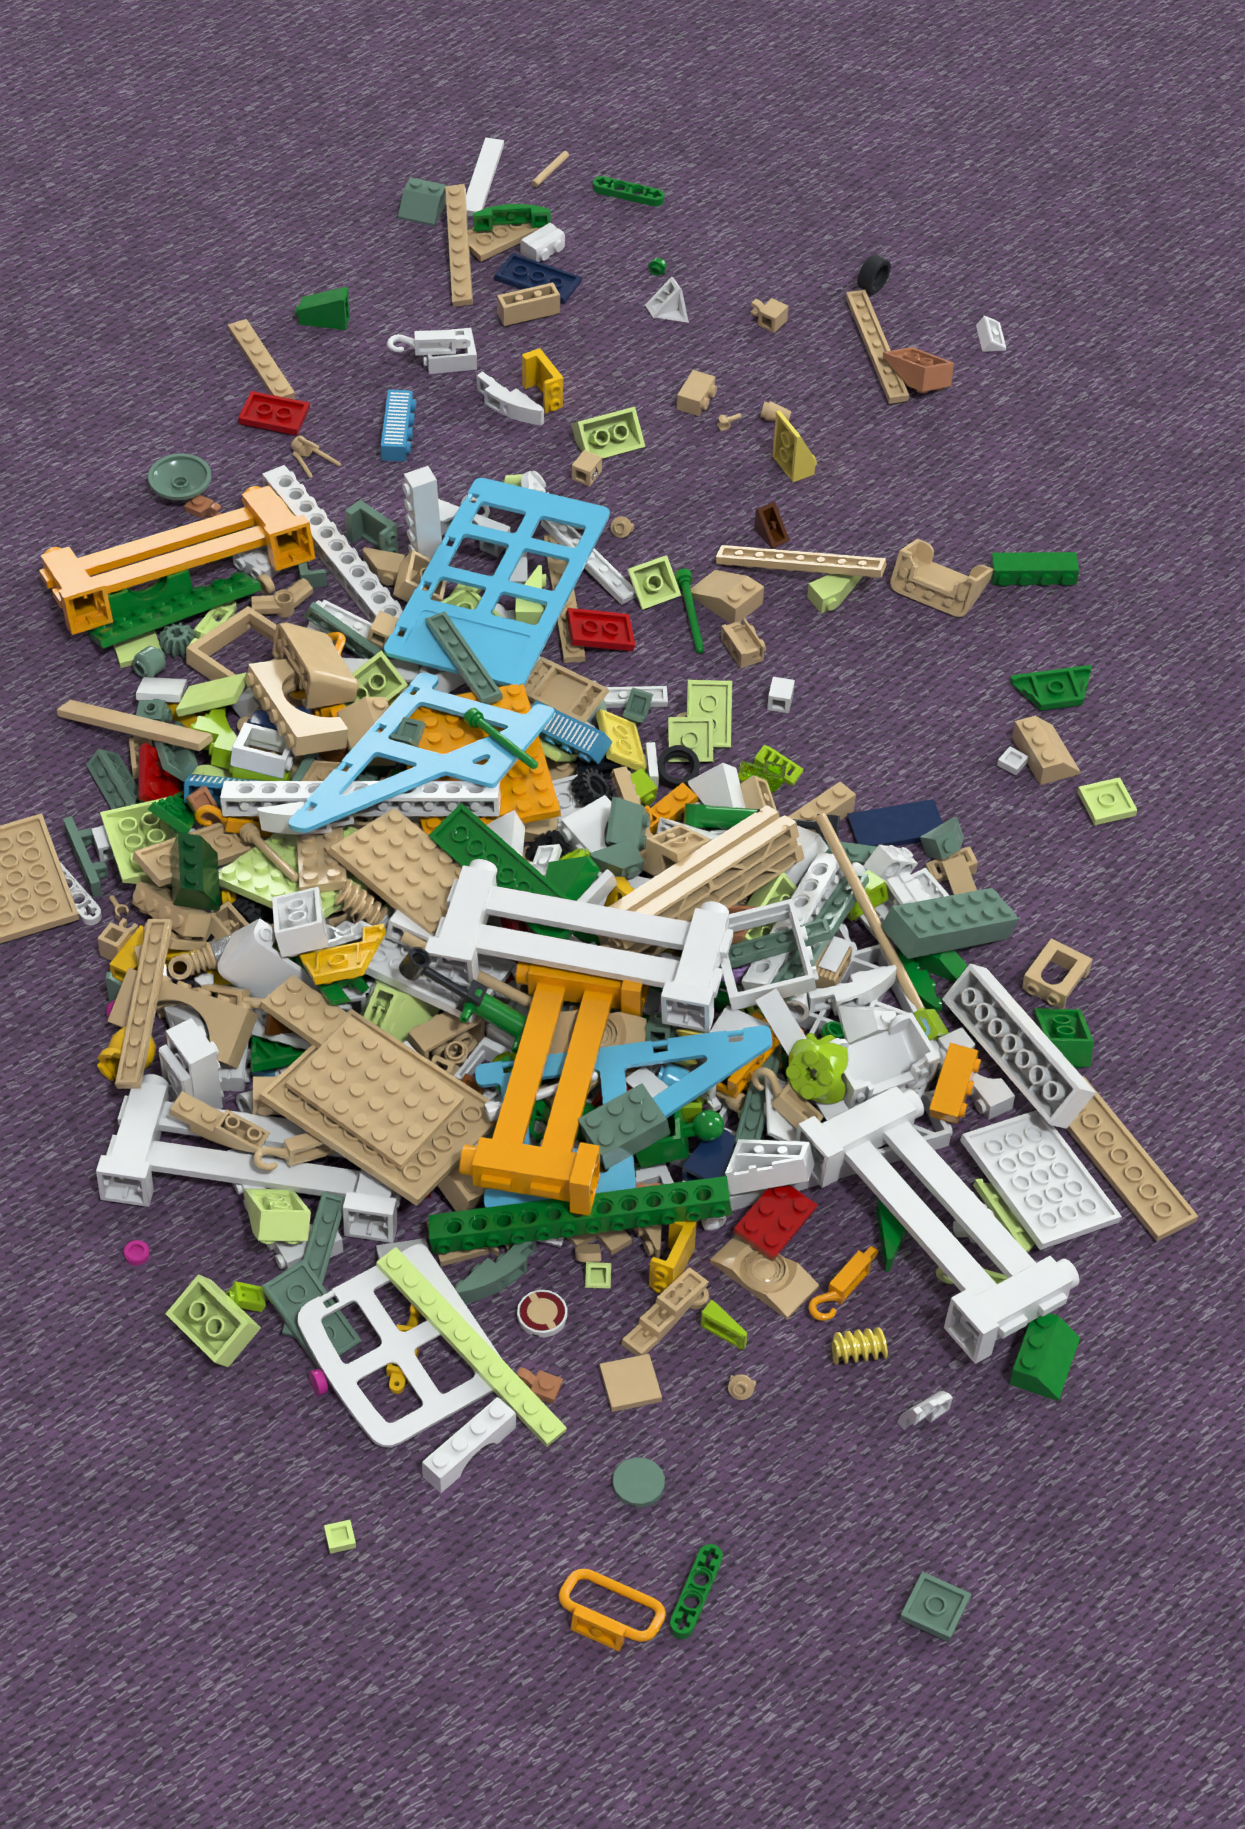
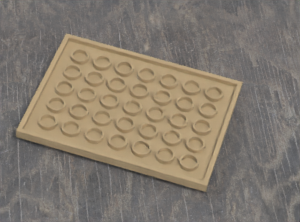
(430, 1163)

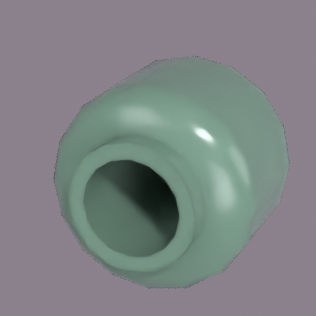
(149, 662)

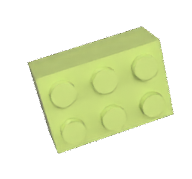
(213, 1321)

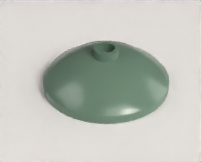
(179, 476)

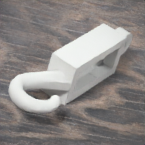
(429, 342)

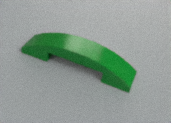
(511, 214)

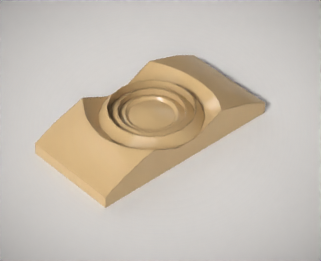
(564, 690)
(620, 1030)
(777, 1283)

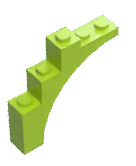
(222, 745)

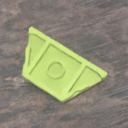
(1003, 1213)

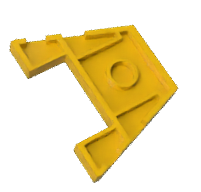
(345, 960)

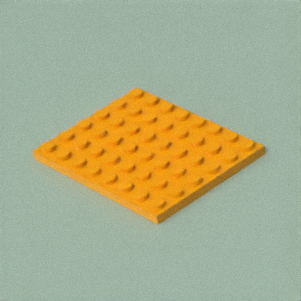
(521, 789)

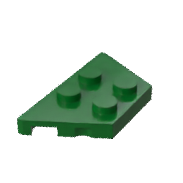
(1054, 687)
(271, 1054)

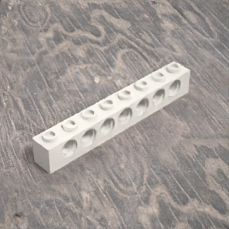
(810, 897)

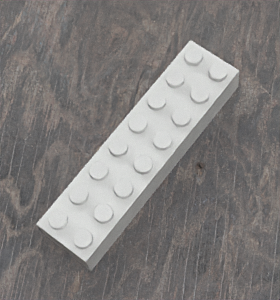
(1018, 1046)

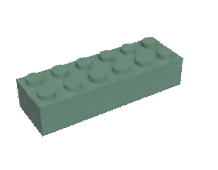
(949, 922)

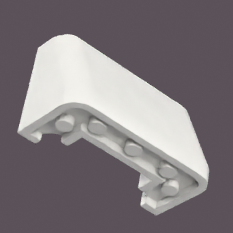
(254, 964)
(888, 1060)

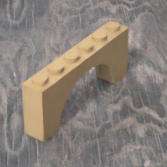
(300, 730)
(227, 1023)

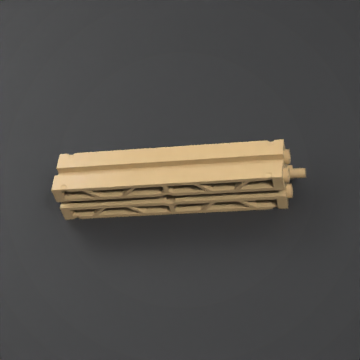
(716, 872)

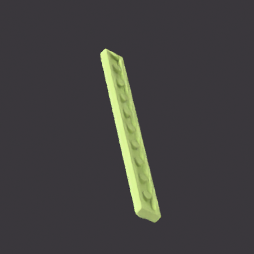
(471, 1347)

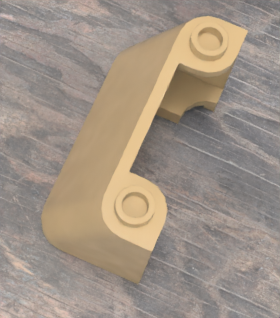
(934, 584)
(317, 663)

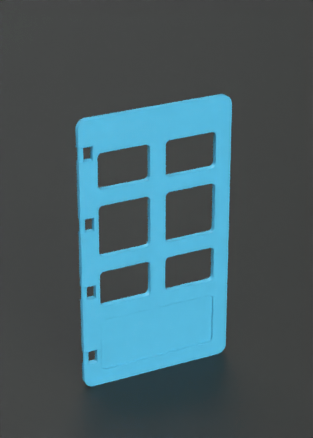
(502, 645)

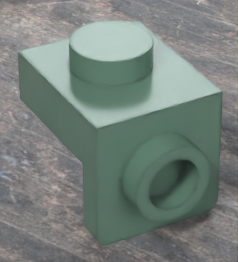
(637, 706)
(409, 732)

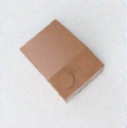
(920, 369)

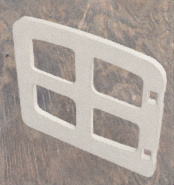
(396, 1348)

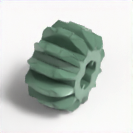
(176, 639)

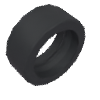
(874, 274)
(677, 751)

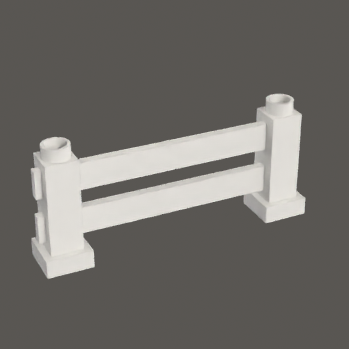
(686, 984)
(136, 1151)
(983, 1308)

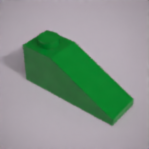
(891, 1234)

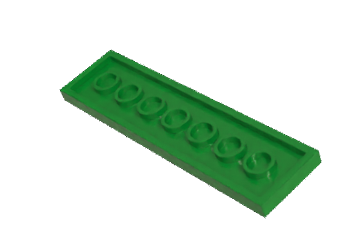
(178, 608)
(468, 838)

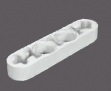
(78, 891)

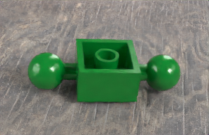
(706, 1126)

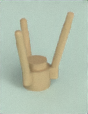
(304, 448)

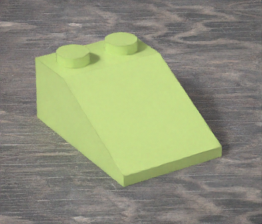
(277, 1215)

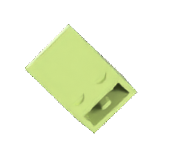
(529, 611)
(396, 1010)

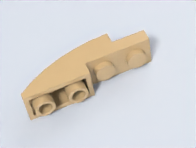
(218, 1127)

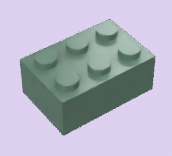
(624, 1125)

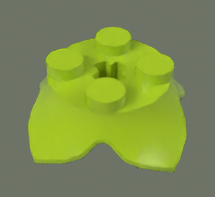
(828, 1060)

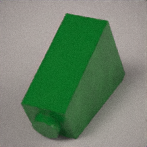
(325, 309)
(572, 875)

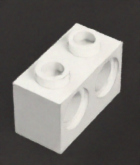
(890, 861)

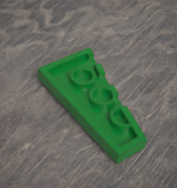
(174, 812)

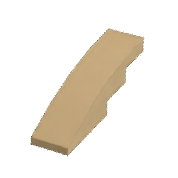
(665, 1312)

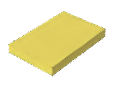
(626, 744)

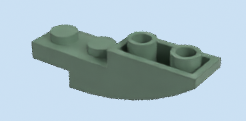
(495, 1276)

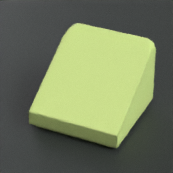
(598, 1275)

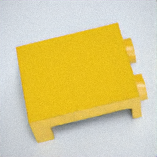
(541, 372)
(682, 1243)

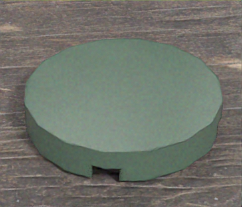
(638, 1482)

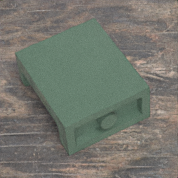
(372, 526)

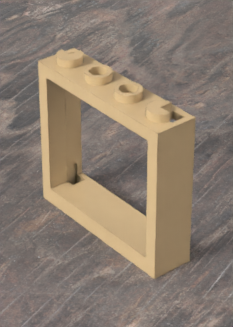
(198, 652)

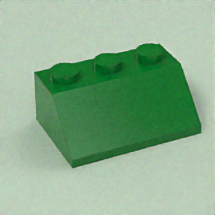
(1045, 1357)

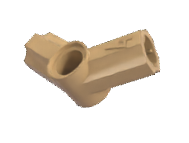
(284, 600)

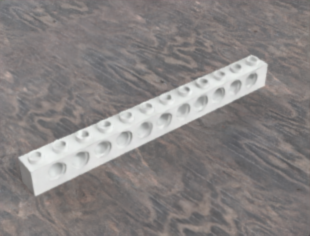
(333, 547)
(429, 799)

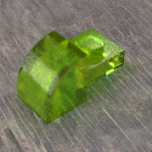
(770, 771)

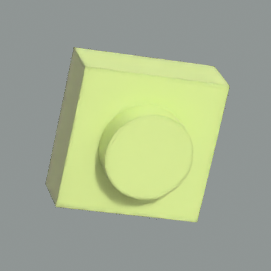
(340, 1536)

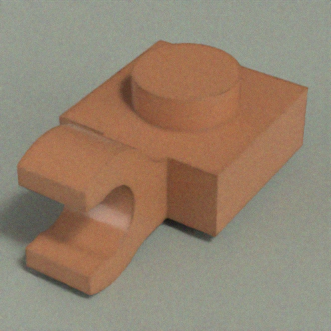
(202, 506)
(543, 1385)

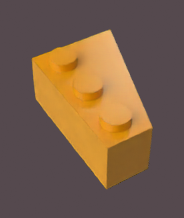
(954, 1083)

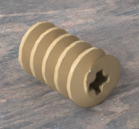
(360, 904)

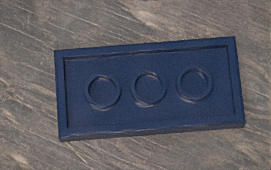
(527, 273)
(894, 824)

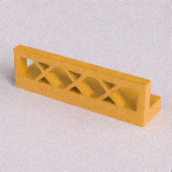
(742, 1077)

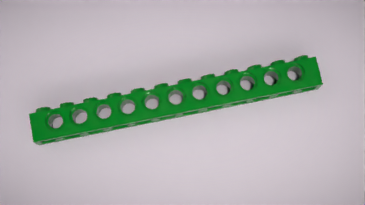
(553, 1219)

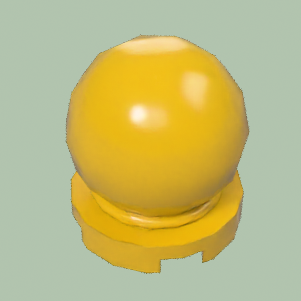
(110, 1057)

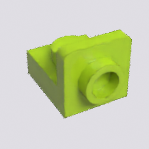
(247, 1296)

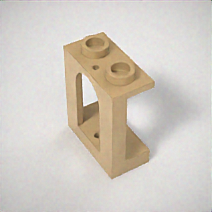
(1064, 956)

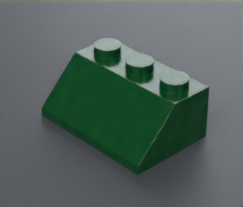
(194, 873)

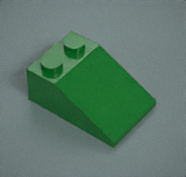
(1068, 1033)

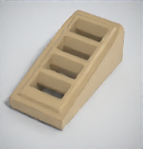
(970, 859)

